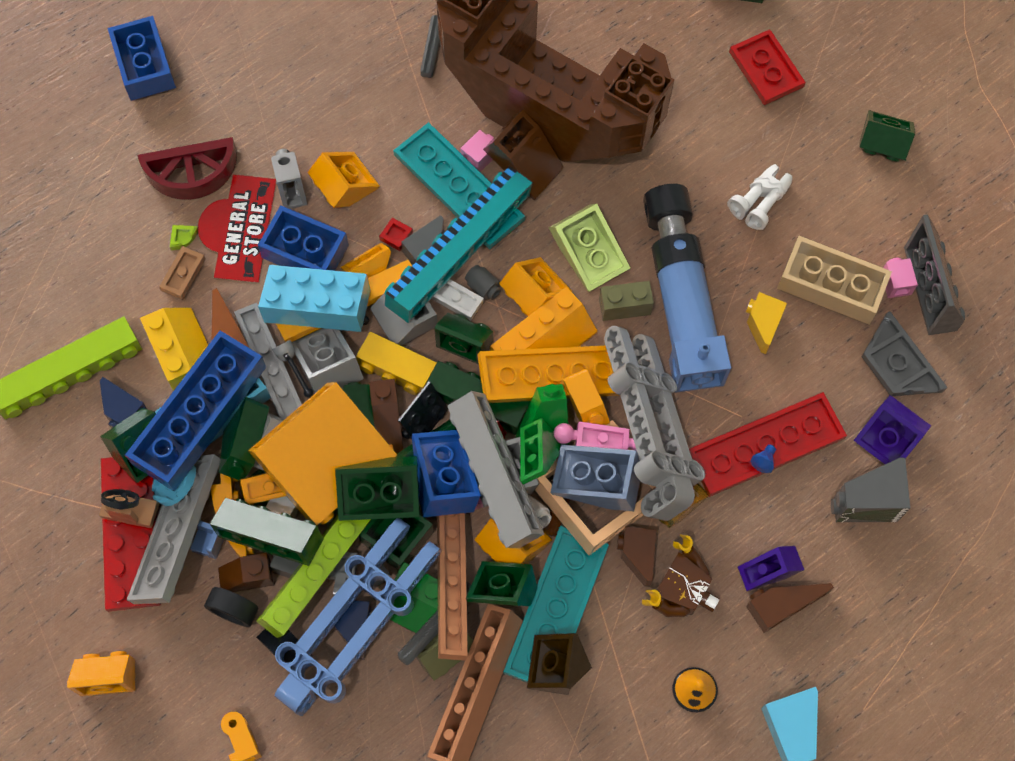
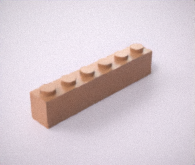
(476, 685)

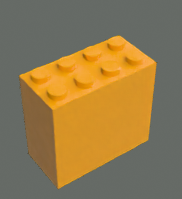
(313, 442)

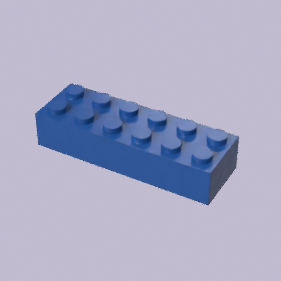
(196, 410)

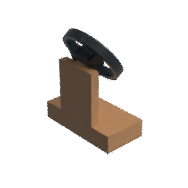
(128, 508)

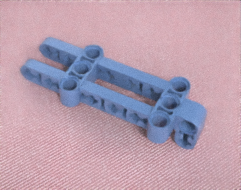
(299, 692)

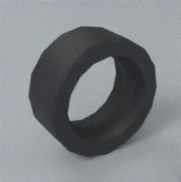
(231, 607)

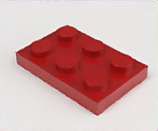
(767, 67)

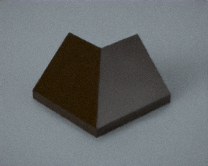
(557, 663)

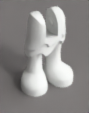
(763, 186)

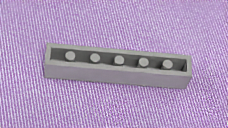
(495, 470)

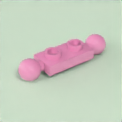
(594, 436)

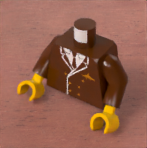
(683, 584)

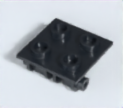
(423, 412)

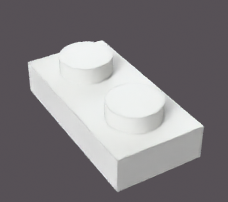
(459, 299)

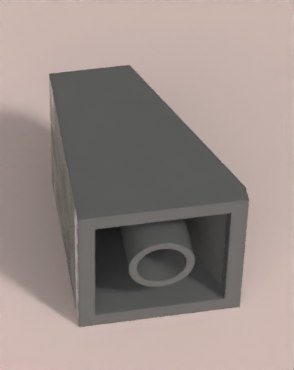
(874, 496)

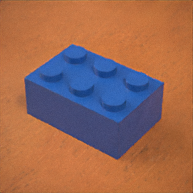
(141, 58)
(302, 242)

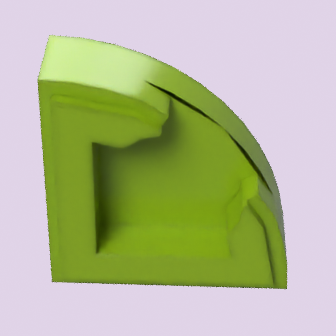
(182, 236)

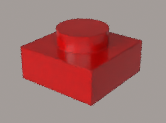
(395, 233)

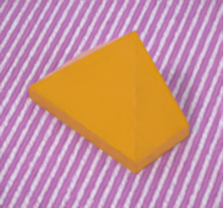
(370, 262)

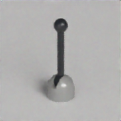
(285, 353)

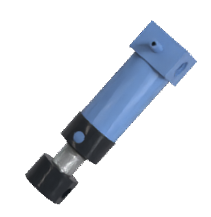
(698, 354)

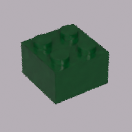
(416, 537)

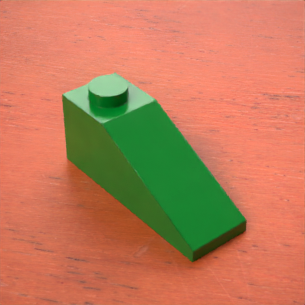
(537, 450)

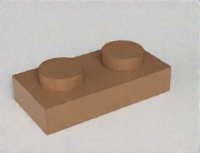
(182, 273)

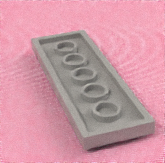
(172, 539)

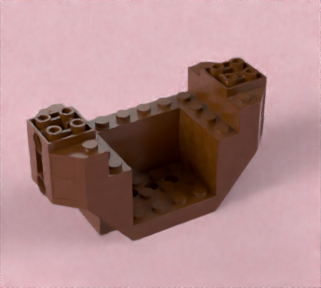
(581, 113)

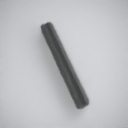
(422, 637)

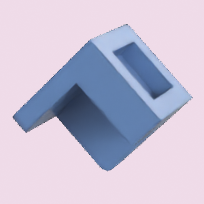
(206, 541)

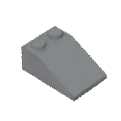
(326, 359)

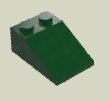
(378, 489)

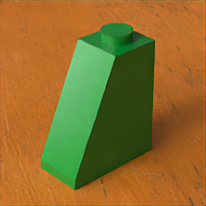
(547, 403)

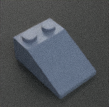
(597, 476)

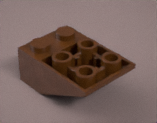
(527, 151)

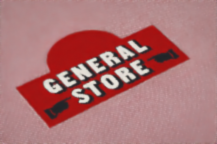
(236, 227)

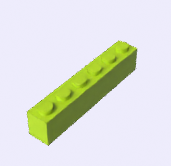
(67, 367)
(308, 579)

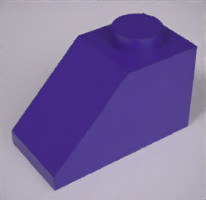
(771, 567)

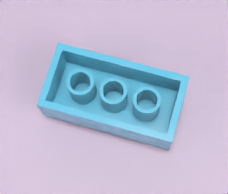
(314, 298)

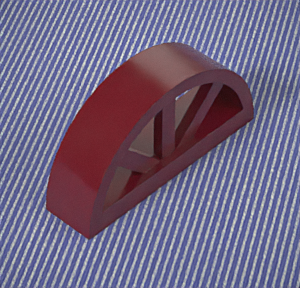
(187, 156)

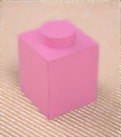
(474, 152)
(902, 279)

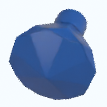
(764, 460)

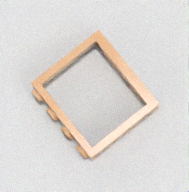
(587, 540)

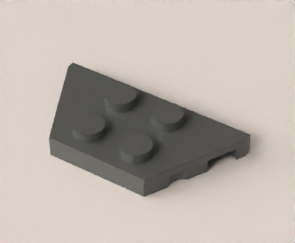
(899, 362)

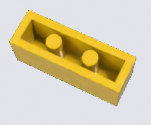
(394, 362)

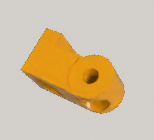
(241, 737)

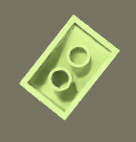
(590, 246)

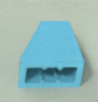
(794, 725)

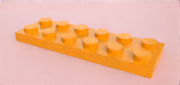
(517, 373)

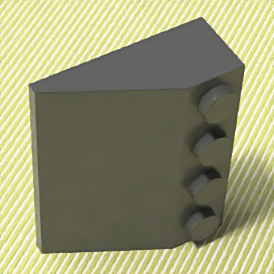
(933, 275)

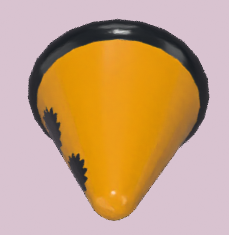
(695, 689)

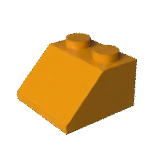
(342, 178)
(531, 284)
(491, 544)
(102, 674)

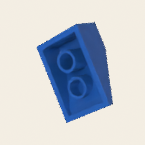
(444, 474)

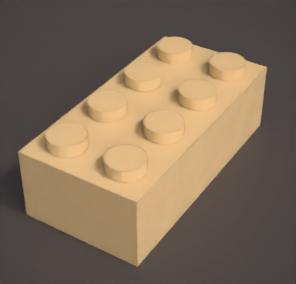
(834, 280)

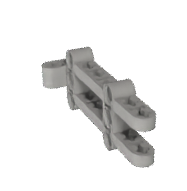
(644, 391)

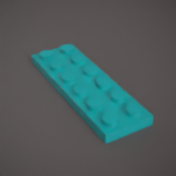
(449, 175)
(558, 599)

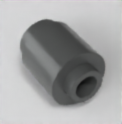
(483, 282)

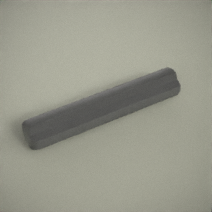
(431, 49)

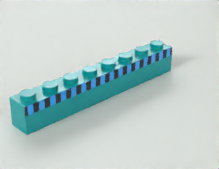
(457, 244)

